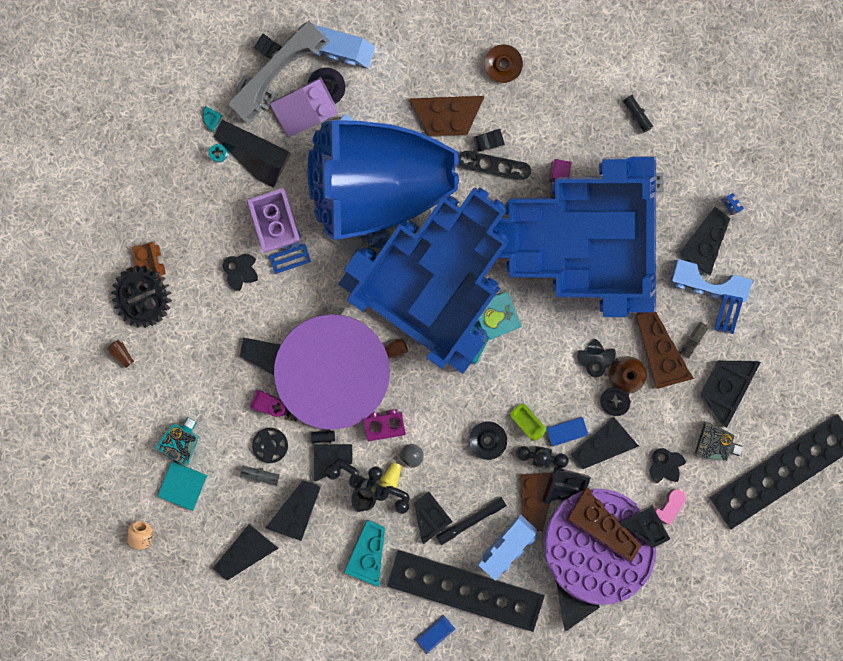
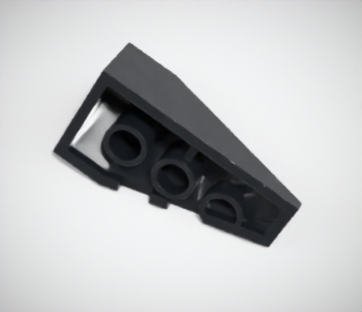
(256, 154)

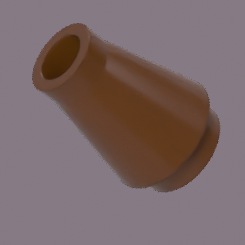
(396, 348)
(120, 353)

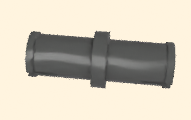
(259, 475)

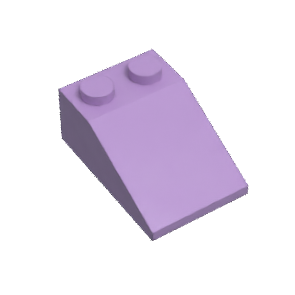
(304, 107)
(274, 220)

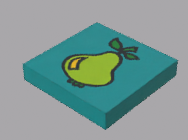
(499, 317)

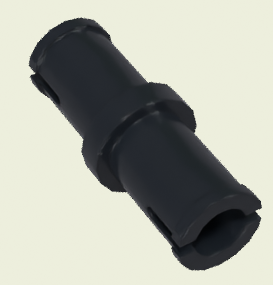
(638, 113)

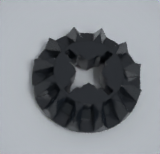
(610, 407)

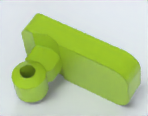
(528, 422)

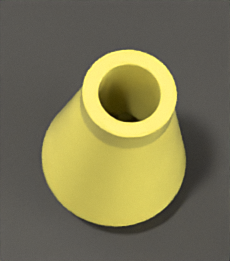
(391, 476)

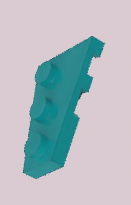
(367, 554)

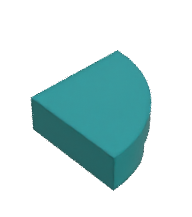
(211, 118)

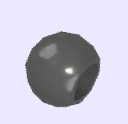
(412, 455)

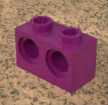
(385, 430)

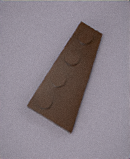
(598, 523)

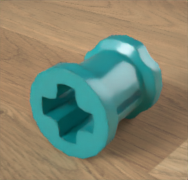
(222, 157)

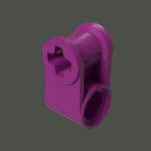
(265, 403)

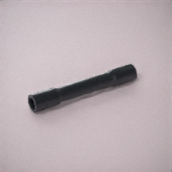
(452, 532)

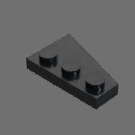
(706, 241)
(260, 353)
(604, 444)
(244, 552)

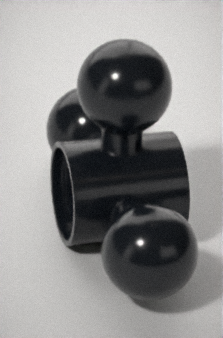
(542, 457)

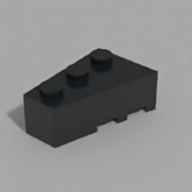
(296, 511)

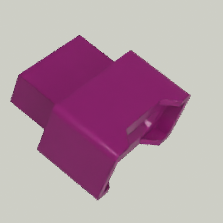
(558, 169)

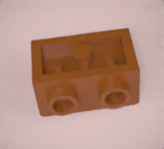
(148, 255)

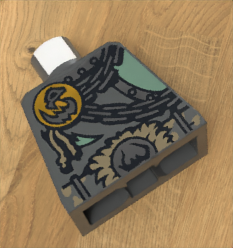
(716, 443)

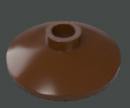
(510, 56)

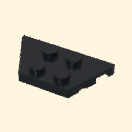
(727, 387)
(573, 609)

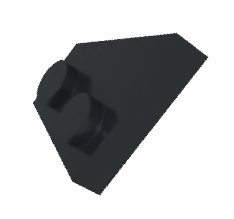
(327, 454)
(430, 517)

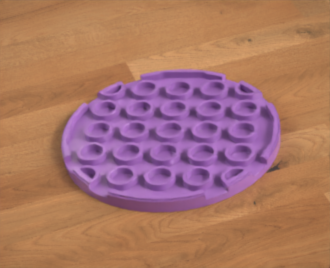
(331, 371)
(588, 567)

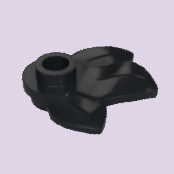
(242, 272)
(596, 355)
(668, 467)

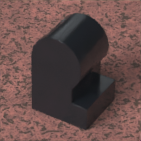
(266, 46)
(489, 140)

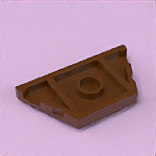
(447, 114)

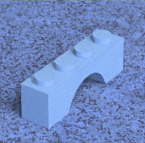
(687, 275)

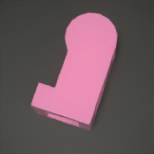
(672, 506)

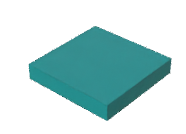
(182, 485)

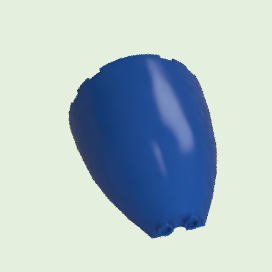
(375, 176)

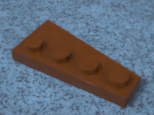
(663, 357)

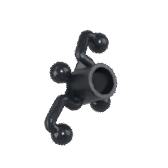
(360, 483)

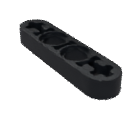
(495, 161)

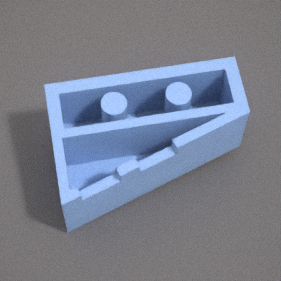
(347, 48)
(508, 547)

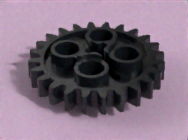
(148, 313)

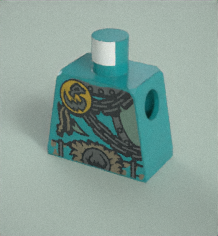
(179, 441)

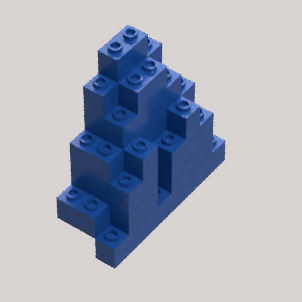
(591, 236)
(435, 277)

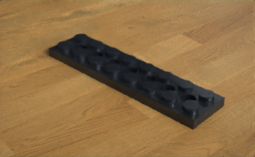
(771, 467)
(470, 603)

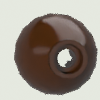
(619, 370)

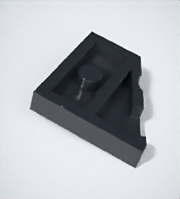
(565, 484)
(646, 526)

